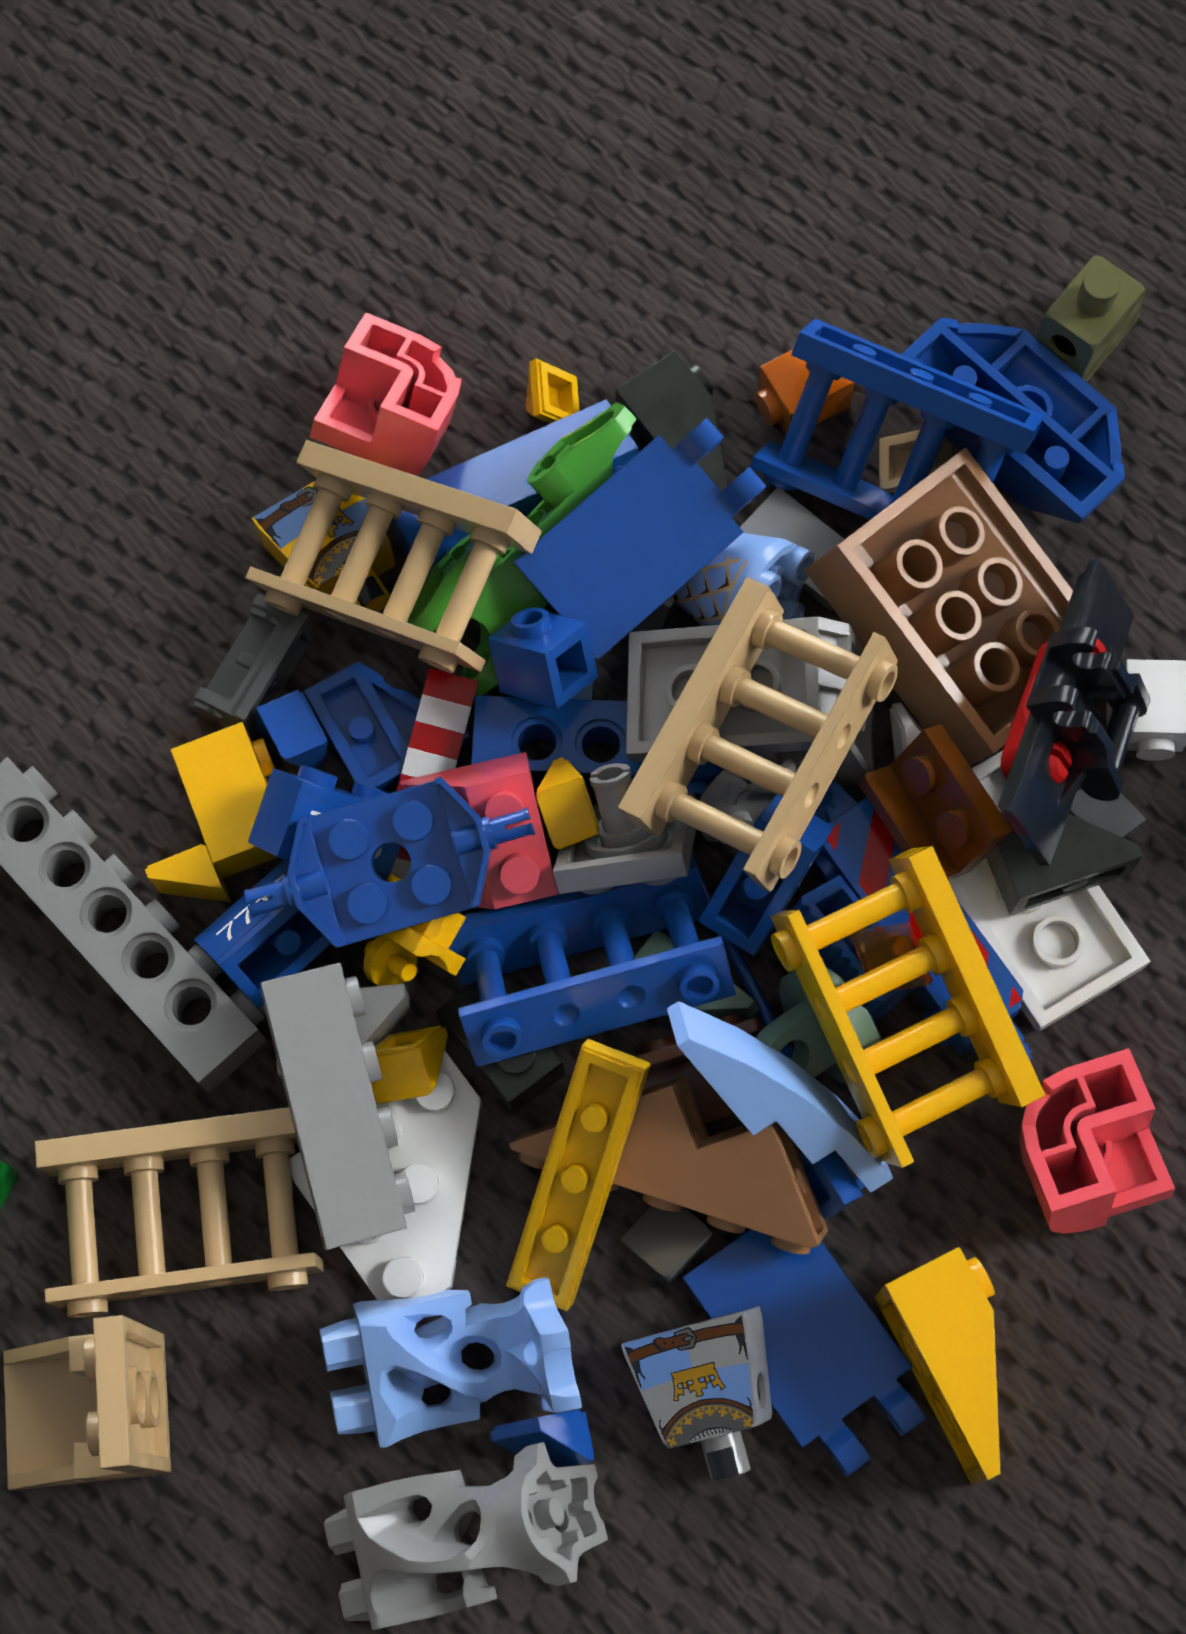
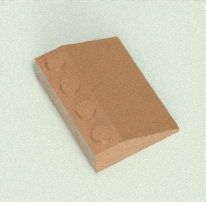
(955, 596)

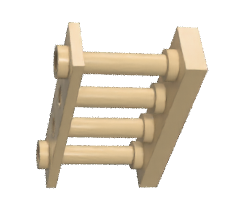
(387, 495)
(724, 682)
(143, 1157)

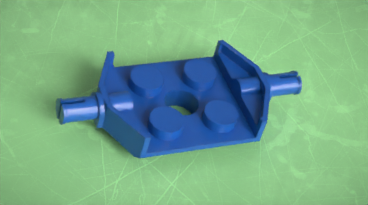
(335, 851)

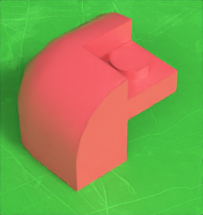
(388, 397)
(1093, 1144)

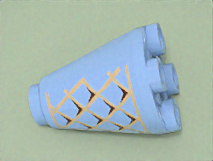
(759, 557)

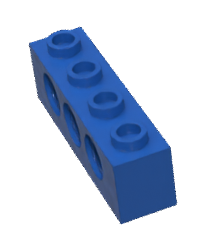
(510, 723)

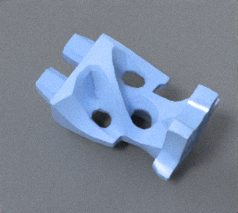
(400, 1362)

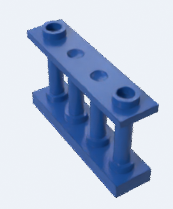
(886, 380)
(598, 1000)

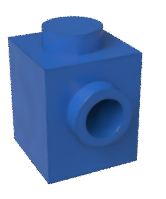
(543, 657)

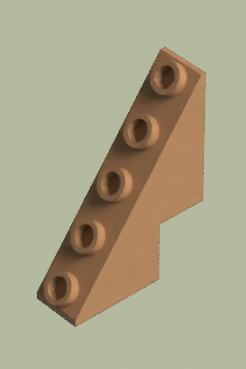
(727, 1176)

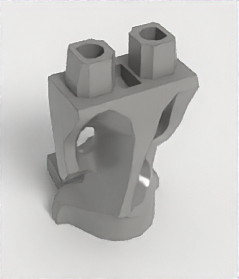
(406, 1556)

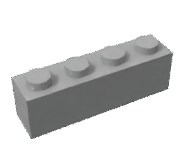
(334, 1106)

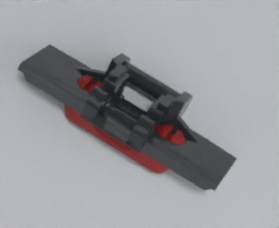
(1054, 735)

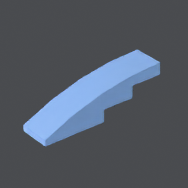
(770, 1088)

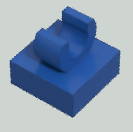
(832, 1183)

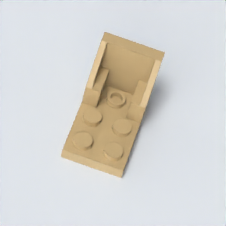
(87, 1407)

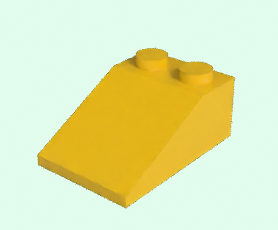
(949, 1340)

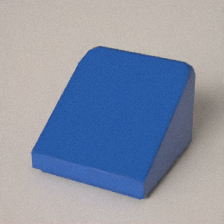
(563, 1433)

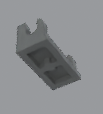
(256, 665)

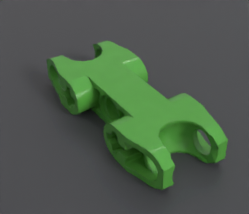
(564, 480)

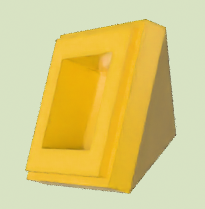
(550, 392)

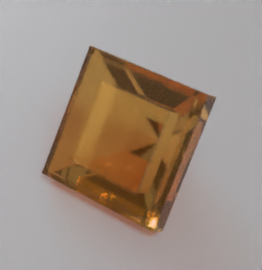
(885, 943)

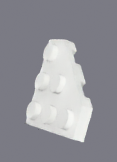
(436, 1154)

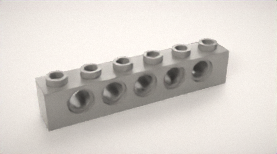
(205, 1050)

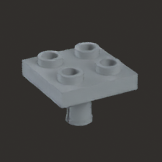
(621, 849)

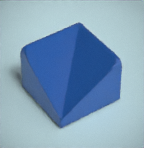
(293, 730)

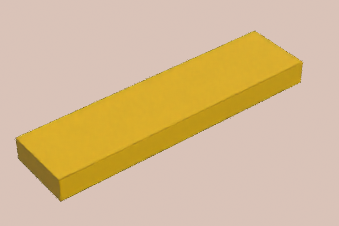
(579, 1170)

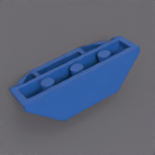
(1078, 444)

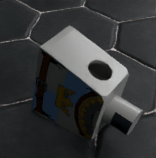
(706, 1385)

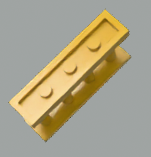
(972, 1011)

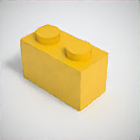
(225, 788)

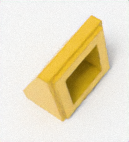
(566, 805)
(189, 875)
(409, 1064)

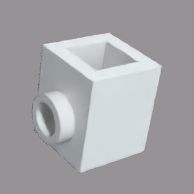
(1164, 725)

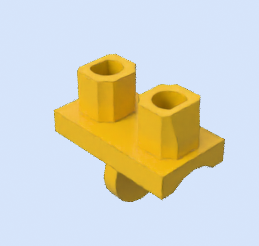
(394, 955)

